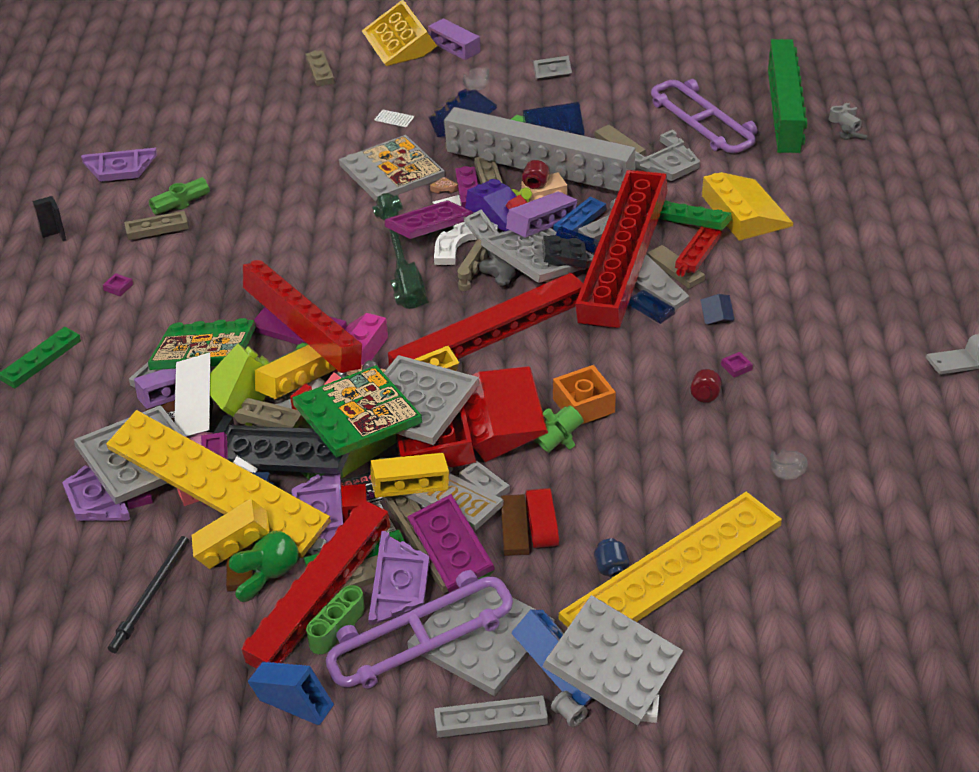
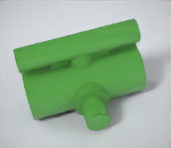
(560, 428)

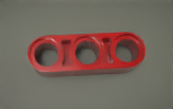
(542, 518)

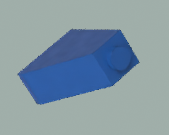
(292, 690)

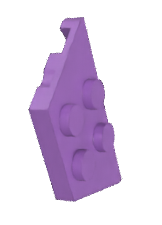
(119, 164)
(325, 495)
(90, 499)
(398, 580)

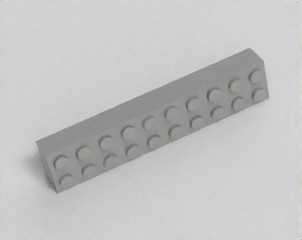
(517, 143)

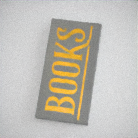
(473, 501)

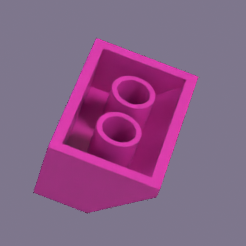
(371, 332)

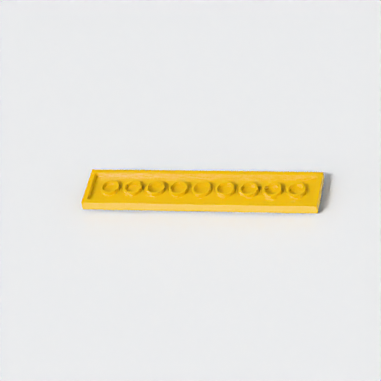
(214, 478)
(683, 560)

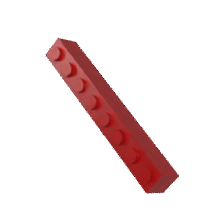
(317, 585)

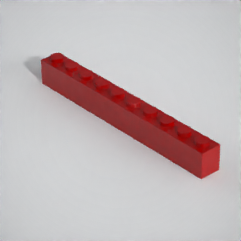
(302, 317)
(498, 321)

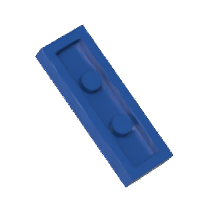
(582, 215)

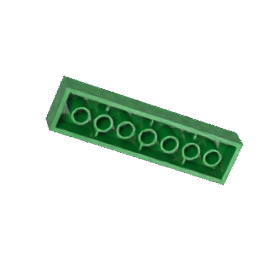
(786, 96)

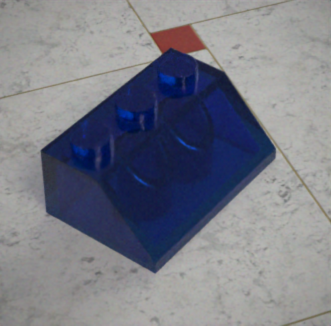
(467, 100)
(558, 117)

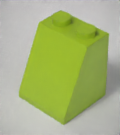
(235, 379)

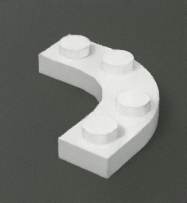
(448, 242)

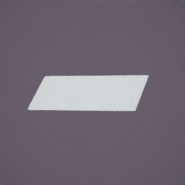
(192, 394)

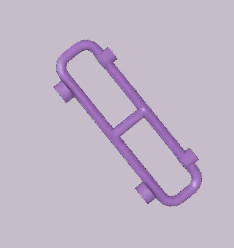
(691, 88)
(350, 639)

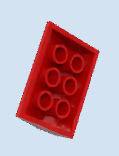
(504, 411)
(453, 443)

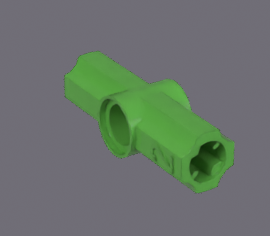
(179, 196)

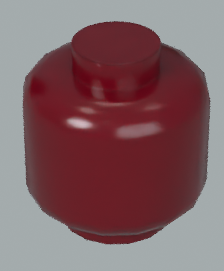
(535, 174)
(706, 385)

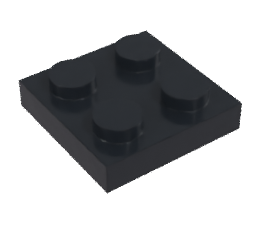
(564, 251)

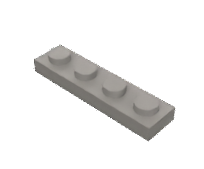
(490, 716)

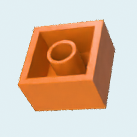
(586, 392)

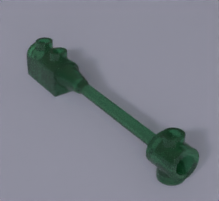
(407, 276)

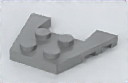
(673, 160)

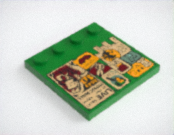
(199, 338)
(356, 410)

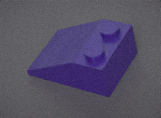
(491, 198)

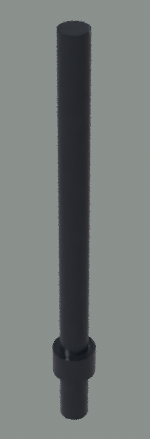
(126, 627)

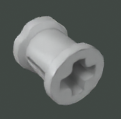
(569, 708)

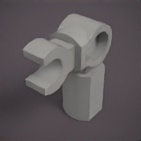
(845, 115)

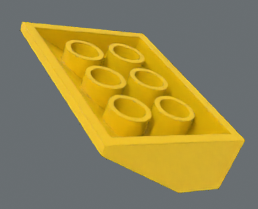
(399, 35)
(748, 203)

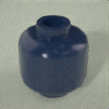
(611, 557)

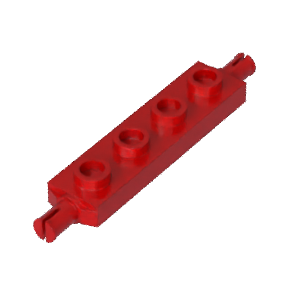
(697, 250)

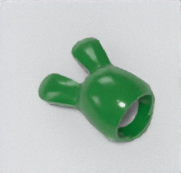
(269, 558)

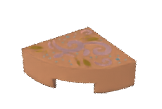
(443, 185)

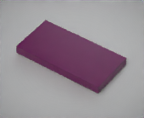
(428, 219)
(270, 325)
(450, 541)

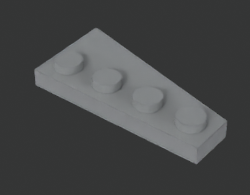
(659, 284)

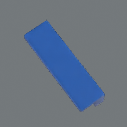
(539, 637)

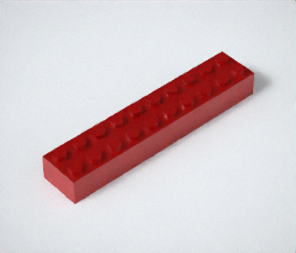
(622, 249)

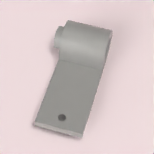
(957, 360)

